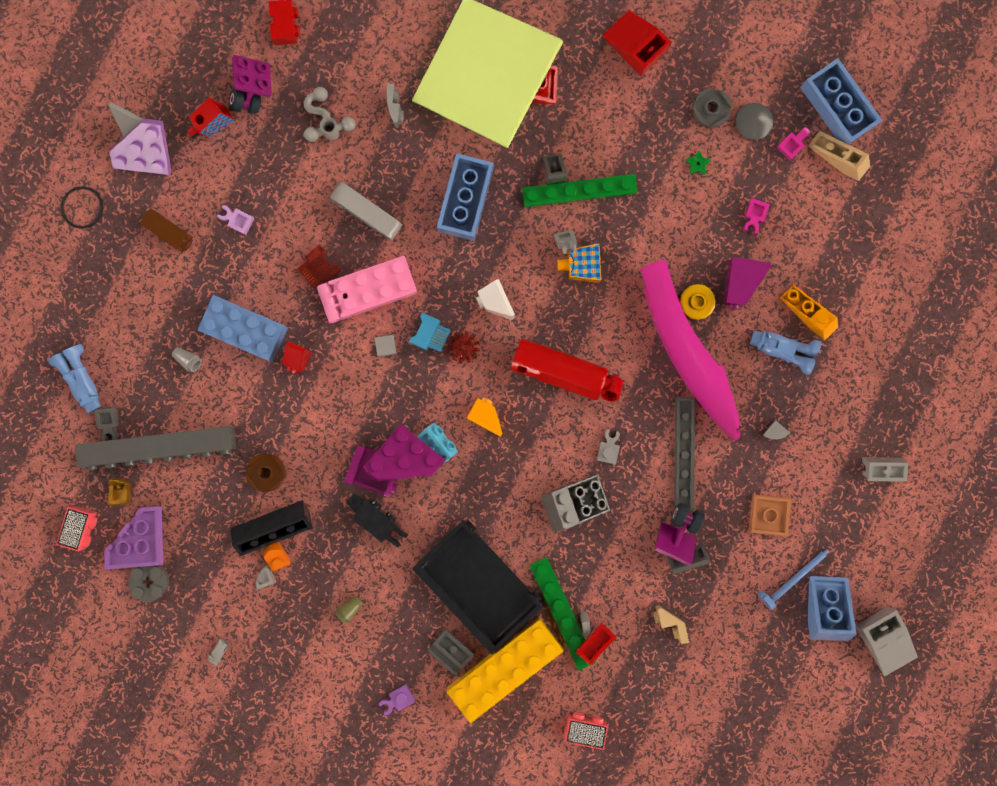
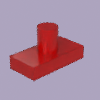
(596, 643)

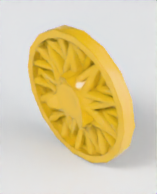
(697, 301)

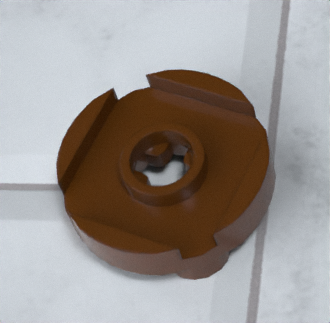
(255, 470)

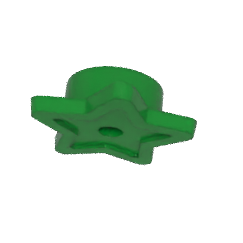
(693, 163)

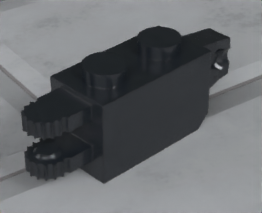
(375, 519)

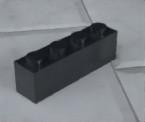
(271, 528)

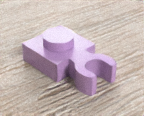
(238, 220)

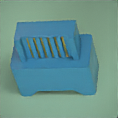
(430, 334)

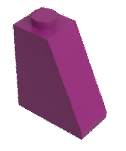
(743, 280)

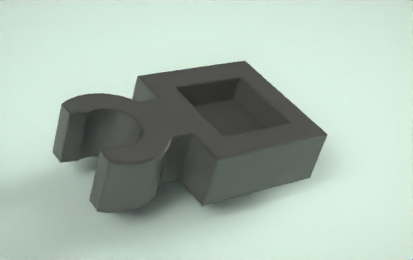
(107, 419)

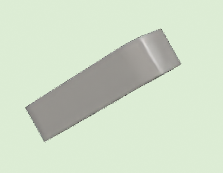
(365, 210)

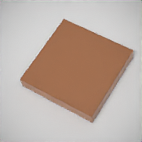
(770, 515)

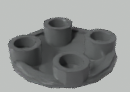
(754, 121)

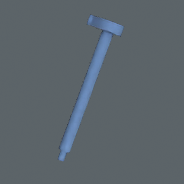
(769, 601)

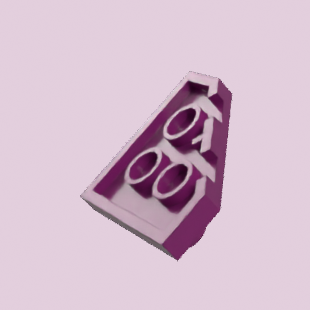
(403, 458)

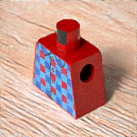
(209, 119)

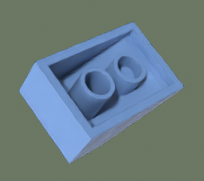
(830, 609)

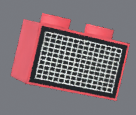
(77, 528)
(586, 731)

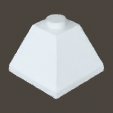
(495, 300)

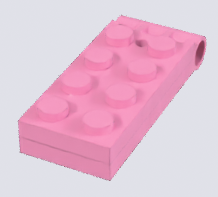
(367, 289)

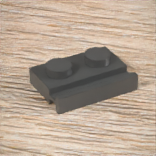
(450, 652)

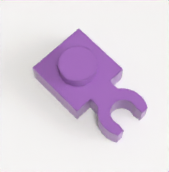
(400, 699)

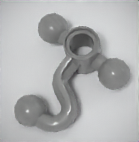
(311, 133)

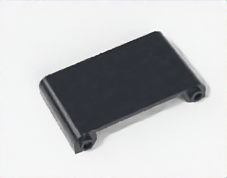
(477, 586)

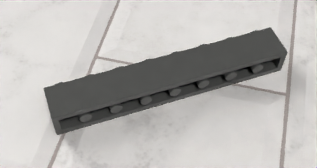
(155, 446)

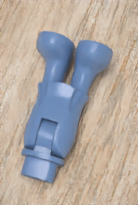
(785, 348)
(77, 379)

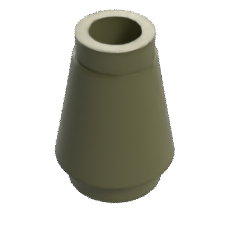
(348, 609)

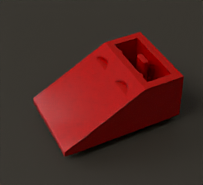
(637, 41)

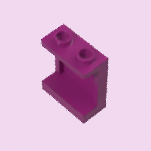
(360, 477)

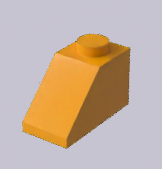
(485, 415)

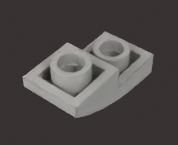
(395, 109)

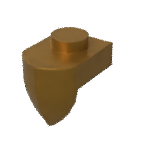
(119, 492)

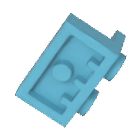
(436, 440)

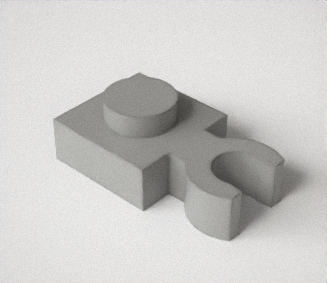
(565, 240)
(608, 451)

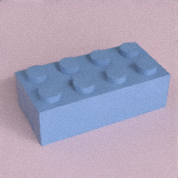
(840, 102)
(465, 197)
(242, 328)

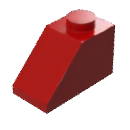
(295, 357)

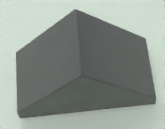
(554, 169)

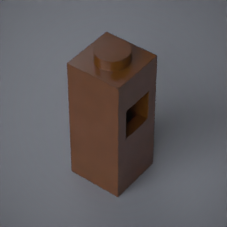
(166, 230)

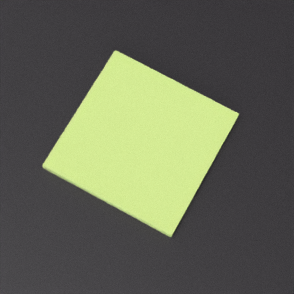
(487, 71)

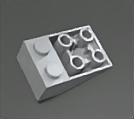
(887, 640)

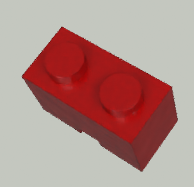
(284, 25)

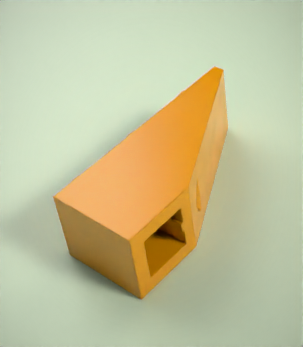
(810, 312)

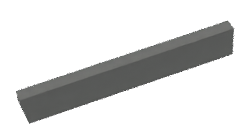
(684, 452)

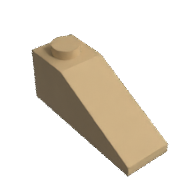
(841, 155)

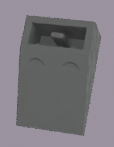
(575, 503)

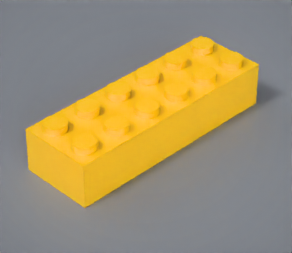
(504, 669)

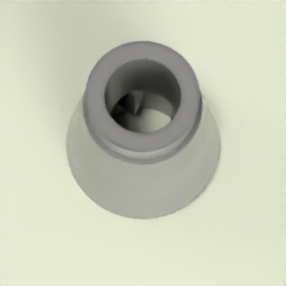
(188, 360)

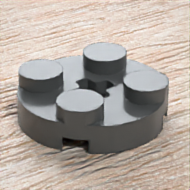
(712, 97)
(140, 590)

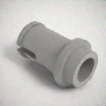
(218, 651)

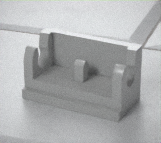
(885, 469)

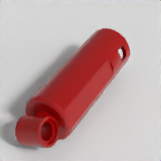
(566, 371)

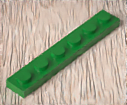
(579, 190)
(559, 608)

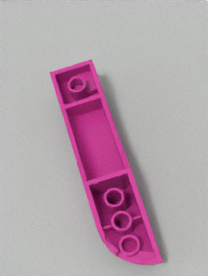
(692, 361)

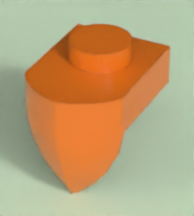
(276, 556)

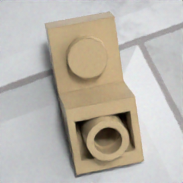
(667, 619)

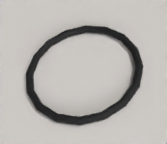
(78, 188)

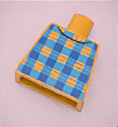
(582, 264)

